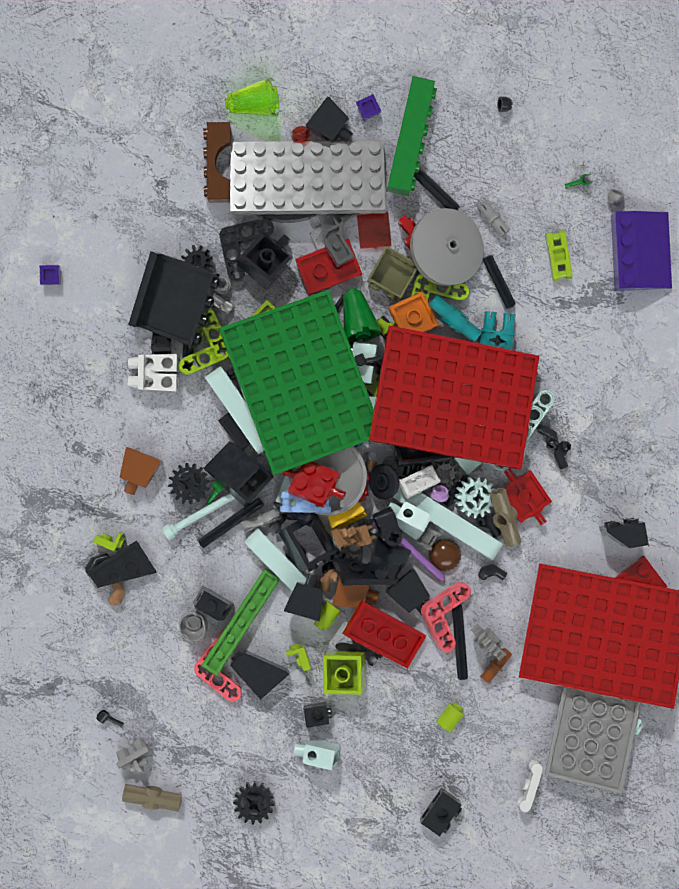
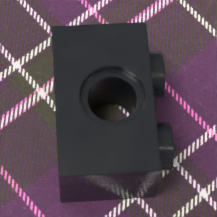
(445, 801)

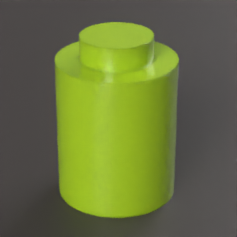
(328, 615)
(450, 716)

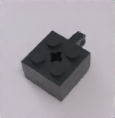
(265, 248)

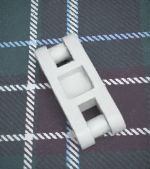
(530, 786)

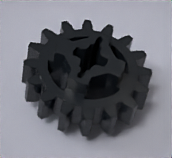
(191, 475)
(248, 808)

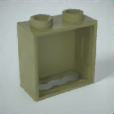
(392, 274)

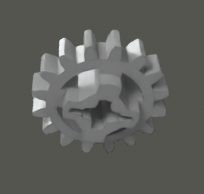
(488, 642)

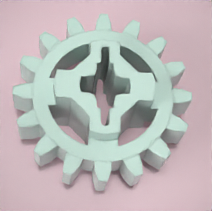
(467, 495)

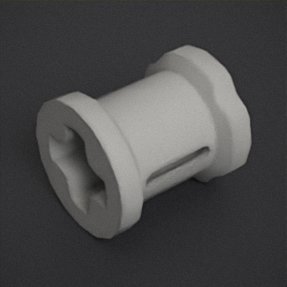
(428, 538)

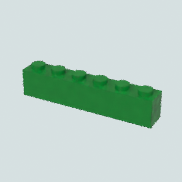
(410, 136)

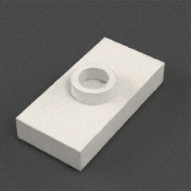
(419, 481)

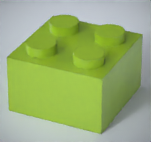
(344, 672)

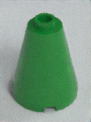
(358, 317)

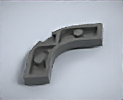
(334, 239)

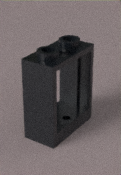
(295, 549)

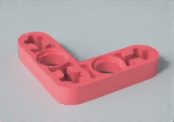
(438, 614)
(203, 675)

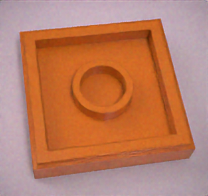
(414, 314)

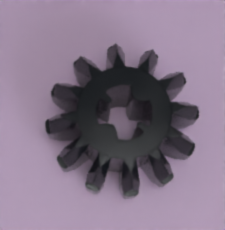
(204, 258)

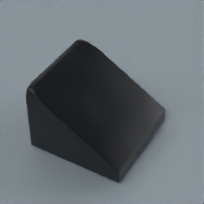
(160, 344)

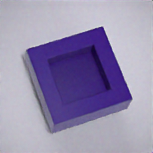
(368, 107)
(50, 275)

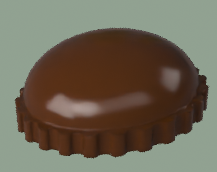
(445, 554)

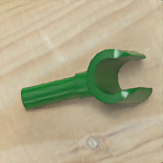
(578, 181)
(218, 488)

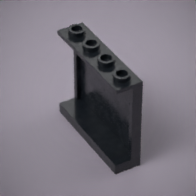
(174, 299)

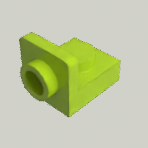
(106, 541)
(303, 658)

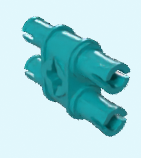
(455, 318)
(505, 335)

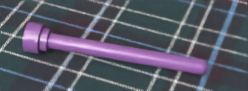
(420, 558)

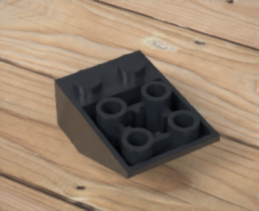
(238, 473)

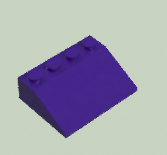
(641, 250)

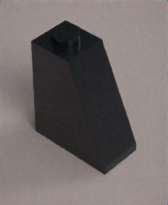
(258, 672)

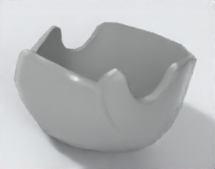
(193, 626)

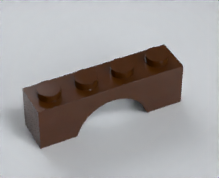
(218, 138)

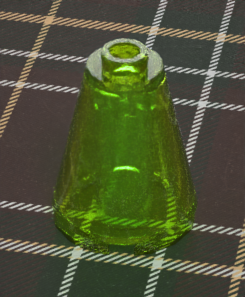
(254, 99)

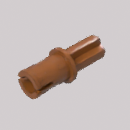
(495, 666)

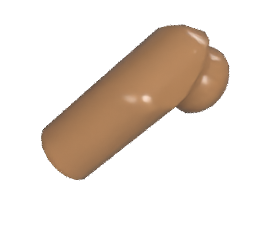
(325, 581)

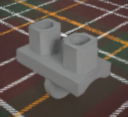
(127, 760)

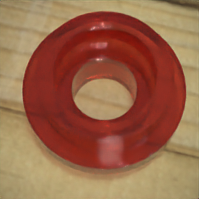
(300, 134)

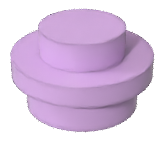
(439, 493)

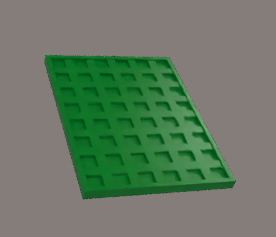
(299, 381)

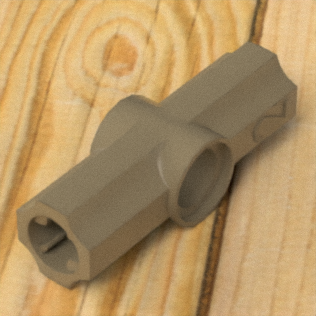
(505, 517)
(152, 797)

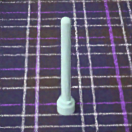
(172, 530)

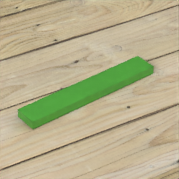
(240, 622)

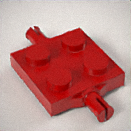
(314, 483)
(526, 496)

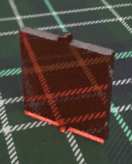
(374, 230)

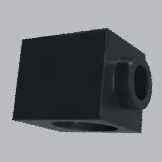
(310, 720)

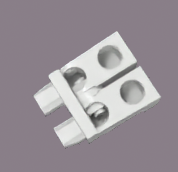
(149, 369)

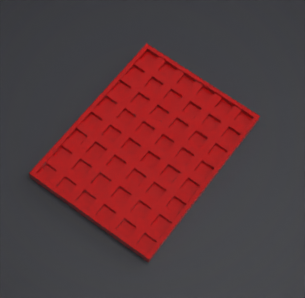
(454, 397)
(603, 636)

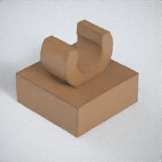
(362, 535)
(344, 536)

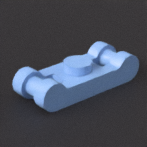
(301, 505)

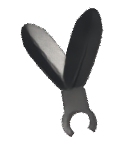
(301, 517)
(355, 647)

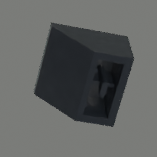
(629, 534)

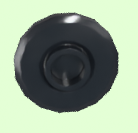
(384, 481)

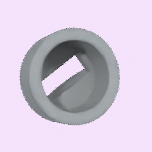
(615, 196)

